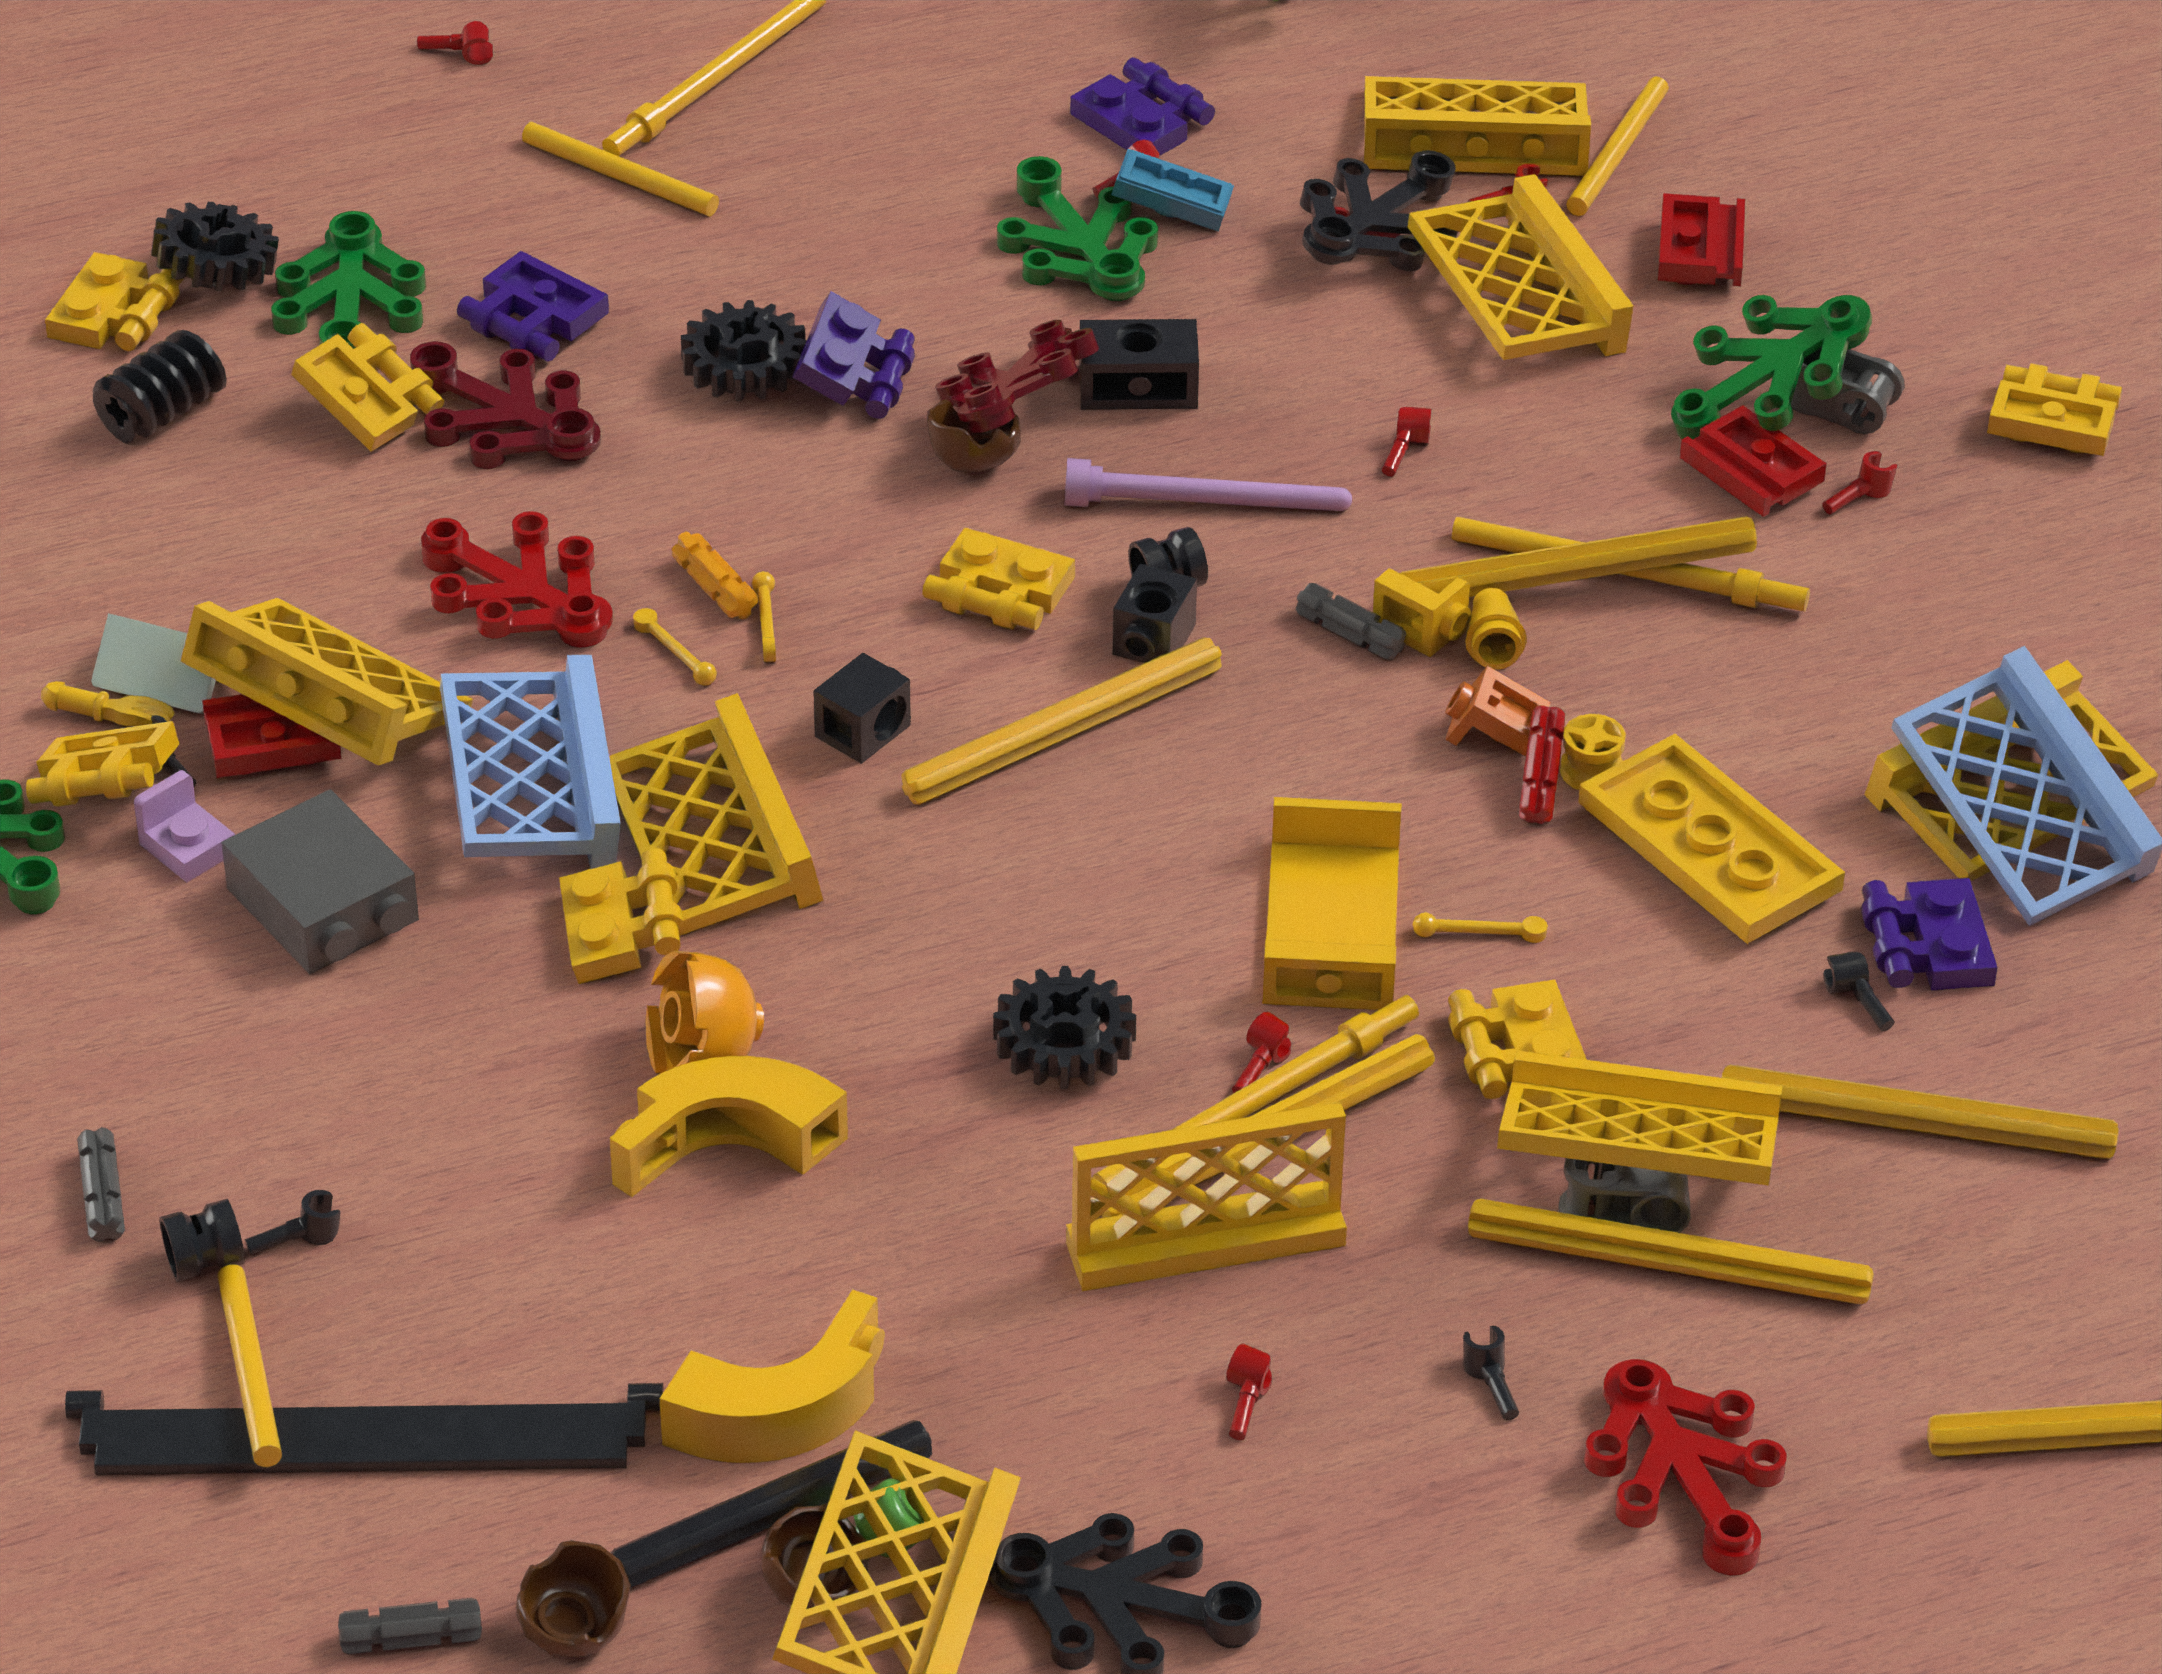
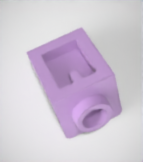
(178, 828)

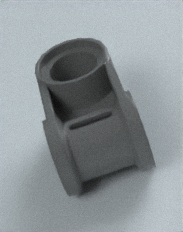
(1855, 394)
(1627, 1195)

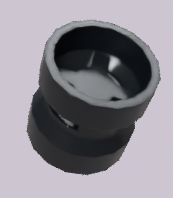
(1177, 553)
(202, 1240)

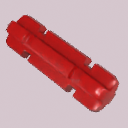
(1542, 764)

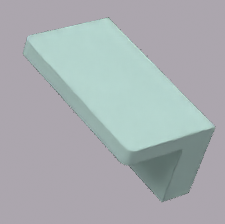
(146, 662)

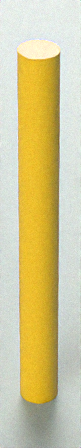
(1617, 146)
(620, 169)
(249, 1366)

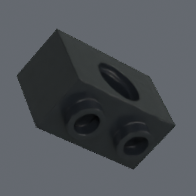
(1141, 365)

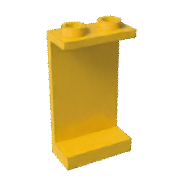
(1332, 904)

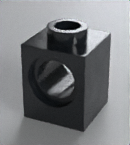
(1153, 614)
(862, 707)

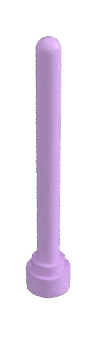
(1089, 483)

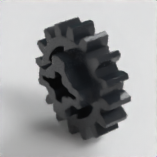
(214, 246)
(742, 350)
(1064, 1027)

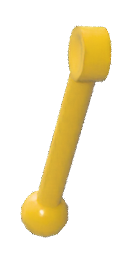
(764, 584)
(647, 622)
(1532, 929)

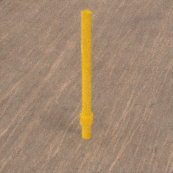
(651, 118)
(1744, 587)
(1354, 1039)

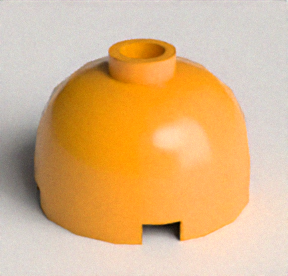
(701, 1011)

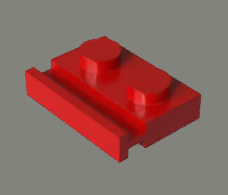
(1700, 240)
(1753, 462)
(256, 739)

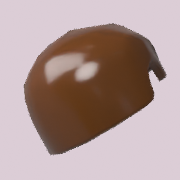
(967, 450)
(788, 1550)
(573, 1600)

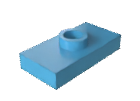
(1172, 190)

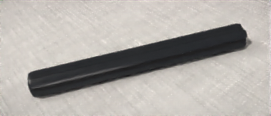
(753, 1510)

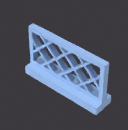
(581, 746)
(2078, 771)

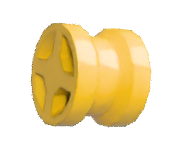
(1590, 747)

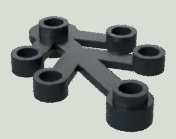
(1339, 238)
(1038, 1570)

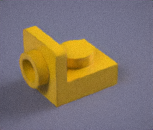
(1426, 616)

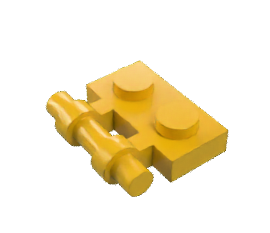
(112, 300)
(357, 395)
(2054, 409)
(1000, 579)
(102, 763)
(600, 918)
(1525, 1017)

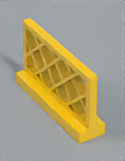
(1482, 141)
(1560, 260)
(315, 675)
(1898, 778)
(763, 813)
(1641, 1117)
(1214, 1226)
(958, 1580)

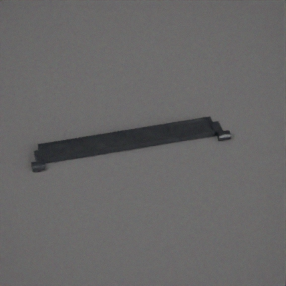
(366, 1436)

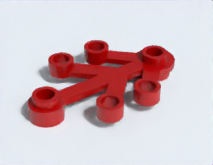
(577, 616)
(1644, 1395)

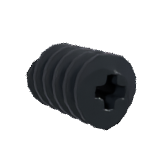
(158, 385)

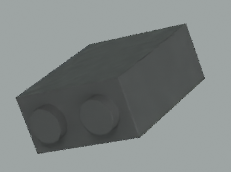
(320, 881)

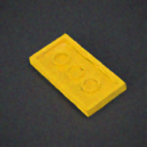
(1711, 838)

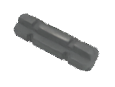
(1351, 621)
(101, 1184)
(409, 1626)

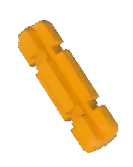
(714, 575)

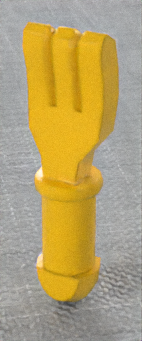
(125, 711)

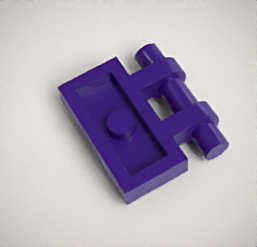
(1128, 112)
(543, 296)
(841, 344)
(1947, 932)

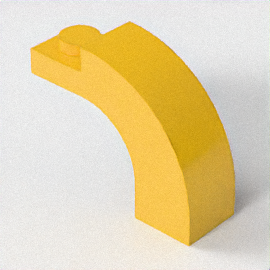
(729, 1102)
(780, 1409)

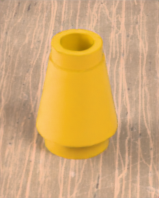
(1494, 630)

